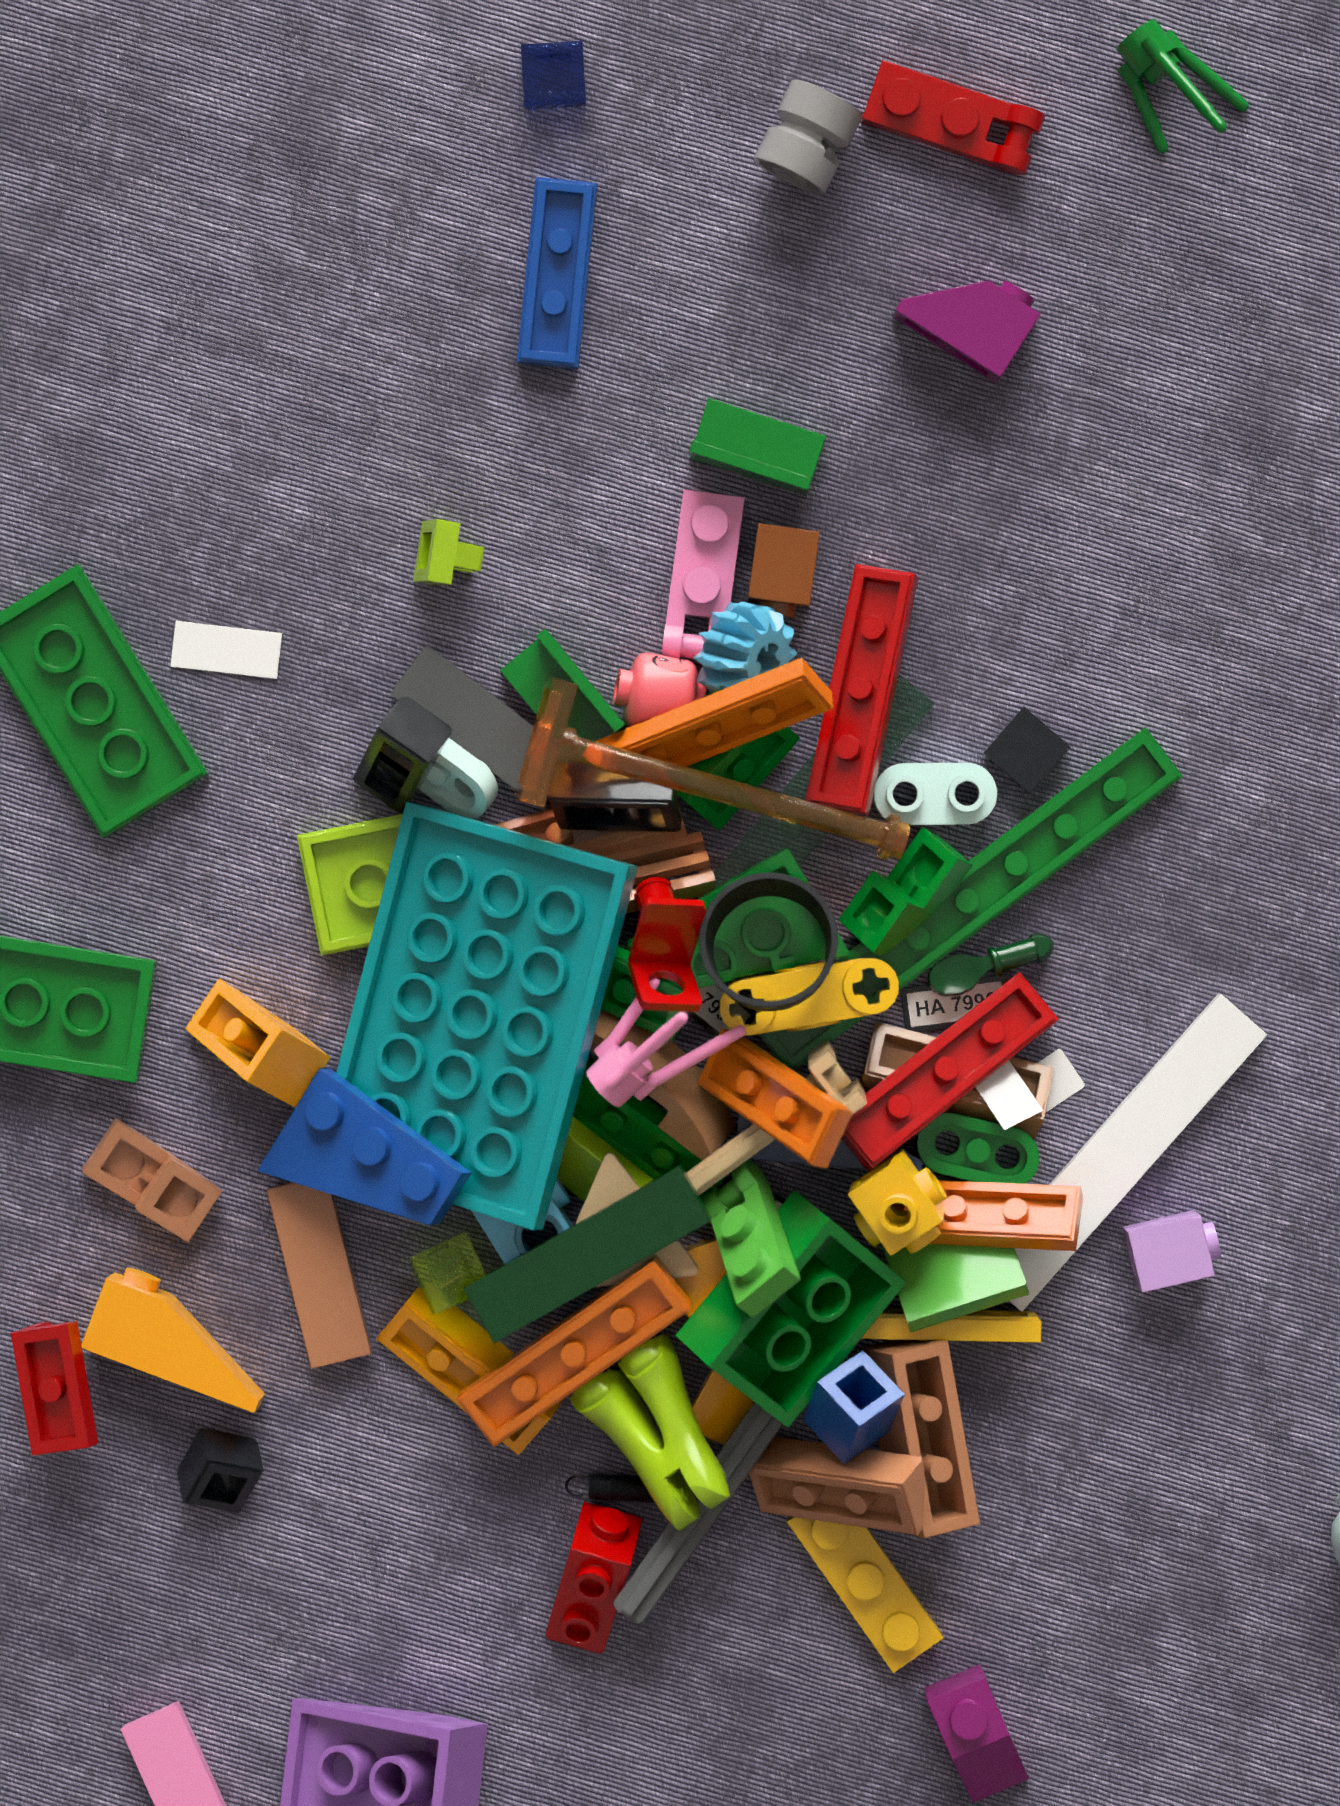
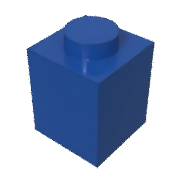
(853, 1407)

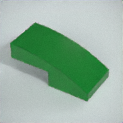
(897, 904)

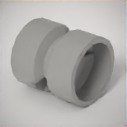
(809, 134)

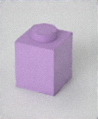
(1171, 1250)

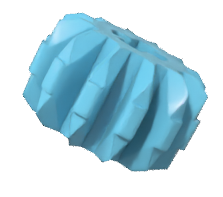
(743, 645)

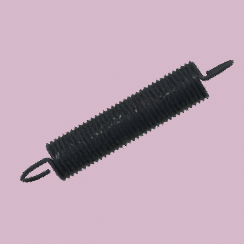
(614, 1488)

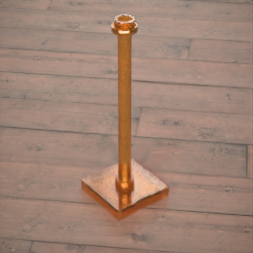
(556, 743)

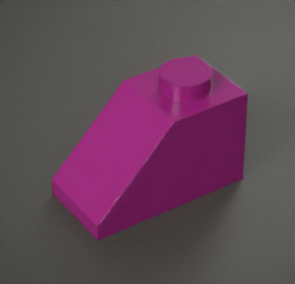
(973, 323)
(975, 1733)

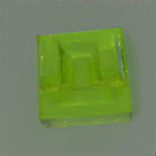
(446, 1271)

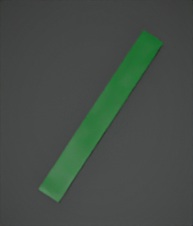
(1008, 872)

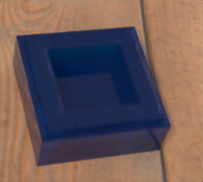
(553, 75)

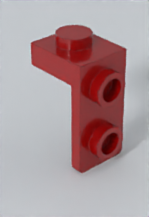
(593, 1577)

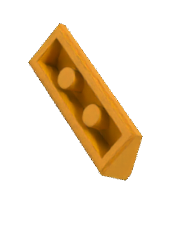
(451, 1354)

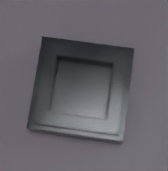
(1026, 750)

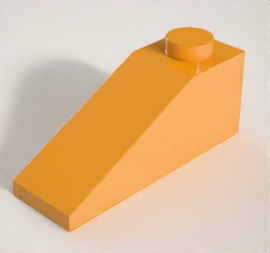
(161, 1337)

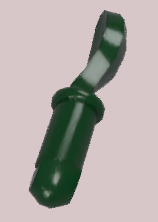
(963, 972)

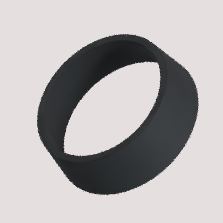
(760, 886)

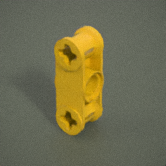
(827, 1006)

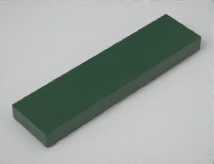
(588, 1253)

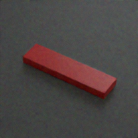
(862, 689)
(947, 1070)

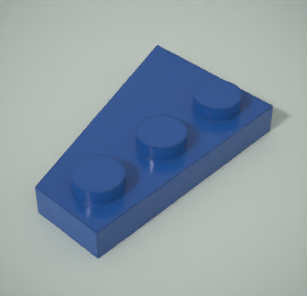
(363, 1154)

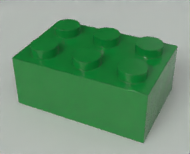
(807, 1328)

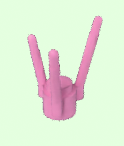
(624, 1069)

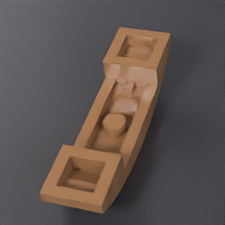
(694, 1114)

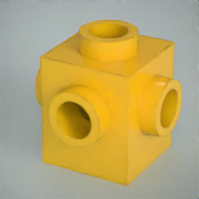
(898, 1182)

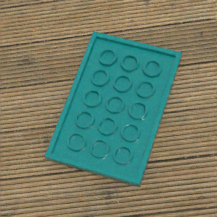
(486, 998)

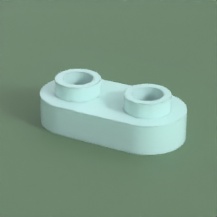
(460, 782)
(936, 793)

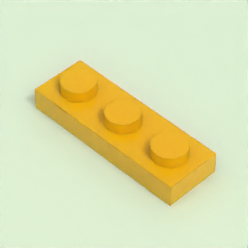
(870, 1588)

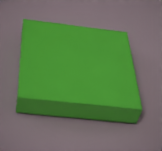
(955, 1281)

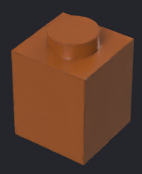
(783, 568)

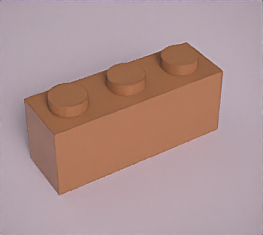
(930, 1428)

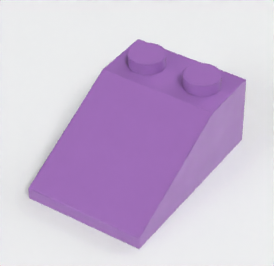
(380, 1757)

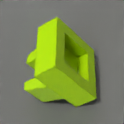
(442, 553)

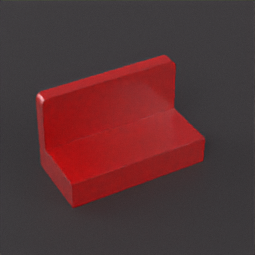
(54, 1387)

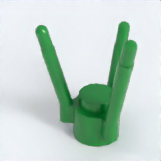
(1156, 54)

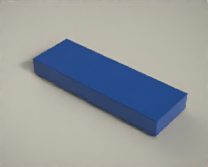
(557, 273)

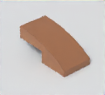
(151, 1180)

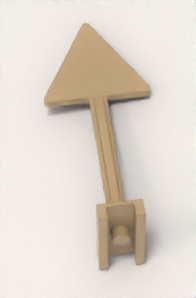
(615, 1182)

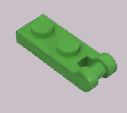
(751, 1239)

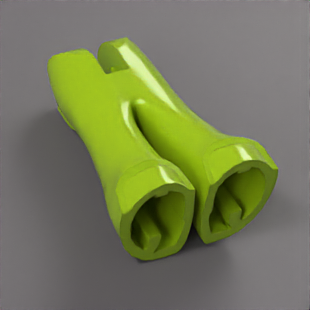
(616, 1407)

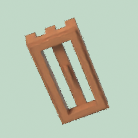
(669, 860)

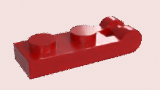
(951, 117)

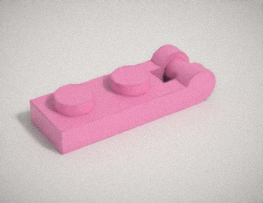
(701, 566)

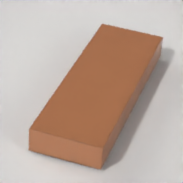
(319, 1274)

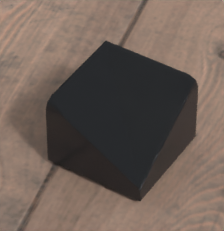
(219, 1470)

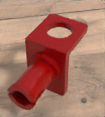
(665, 946)

